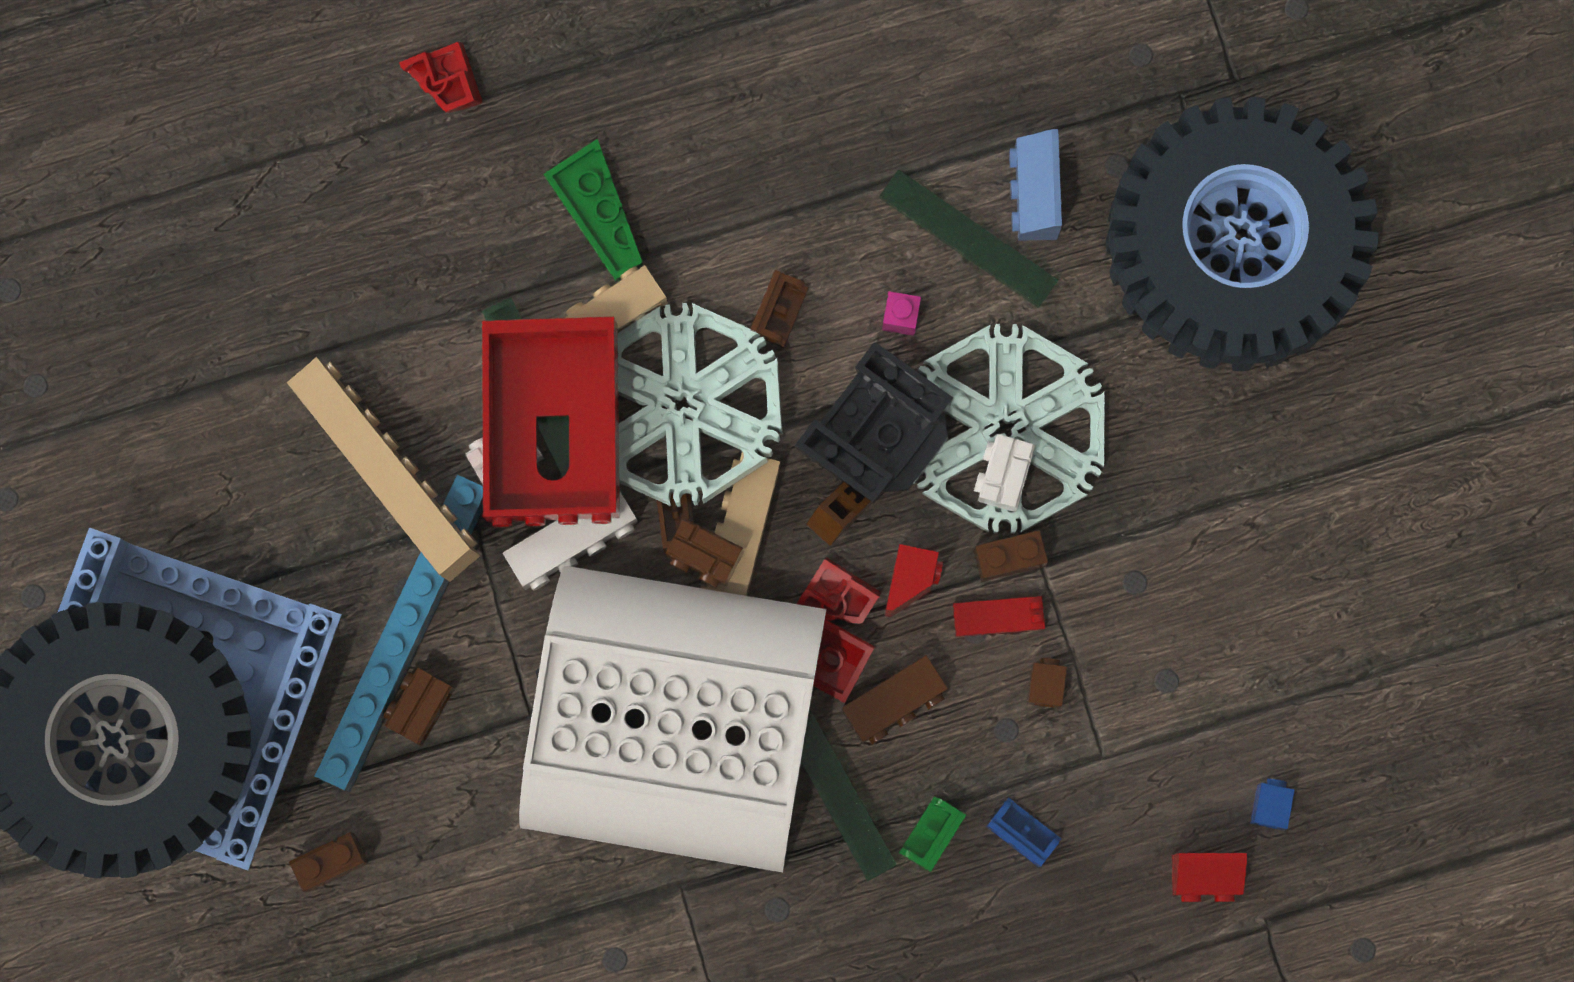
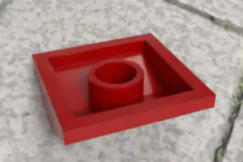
(840, 661)

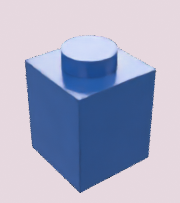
(1272, 805)

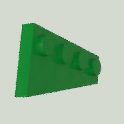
(592, 201)

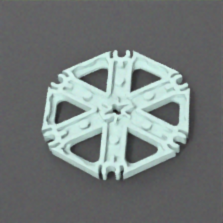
(702, 394)
(1033, 412)

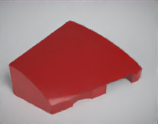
(445, 77)
(840, 593)

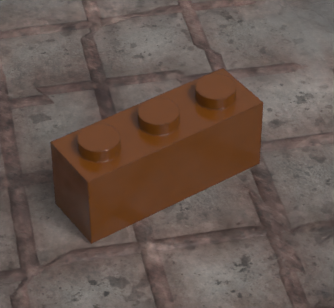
(895, 701)

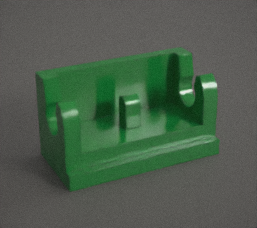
(932, 834)

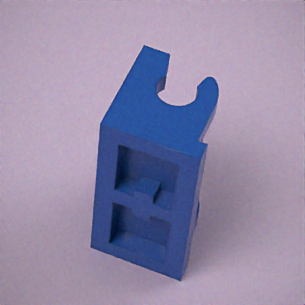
(1023, 832)

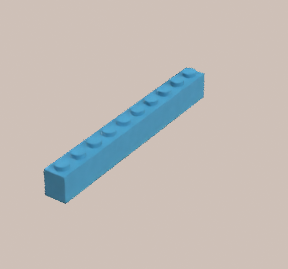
(394, 652)

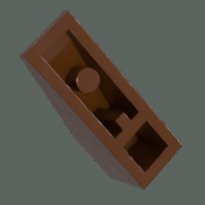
(838, 513)

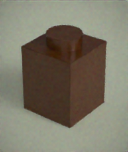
(1047, 683)

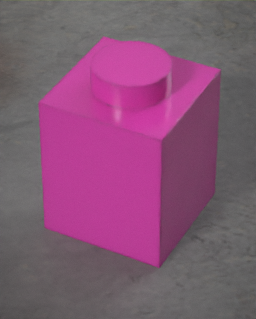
(901, 313)

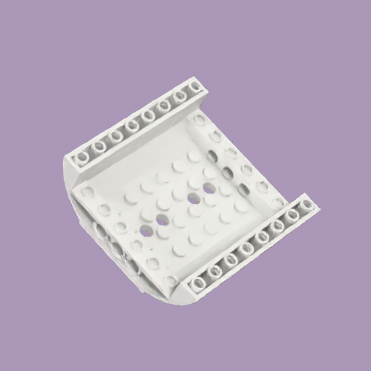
(679, 661)

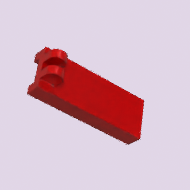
(998, 616)

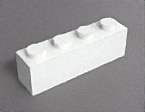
(563, 544)

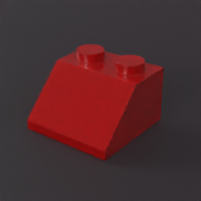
(912, 577)
(1208, 875)

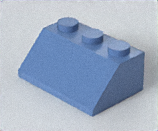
(1036, 186)

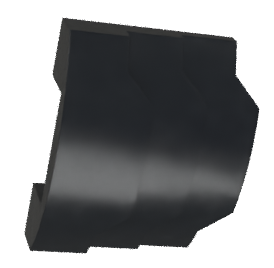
(880, 427)

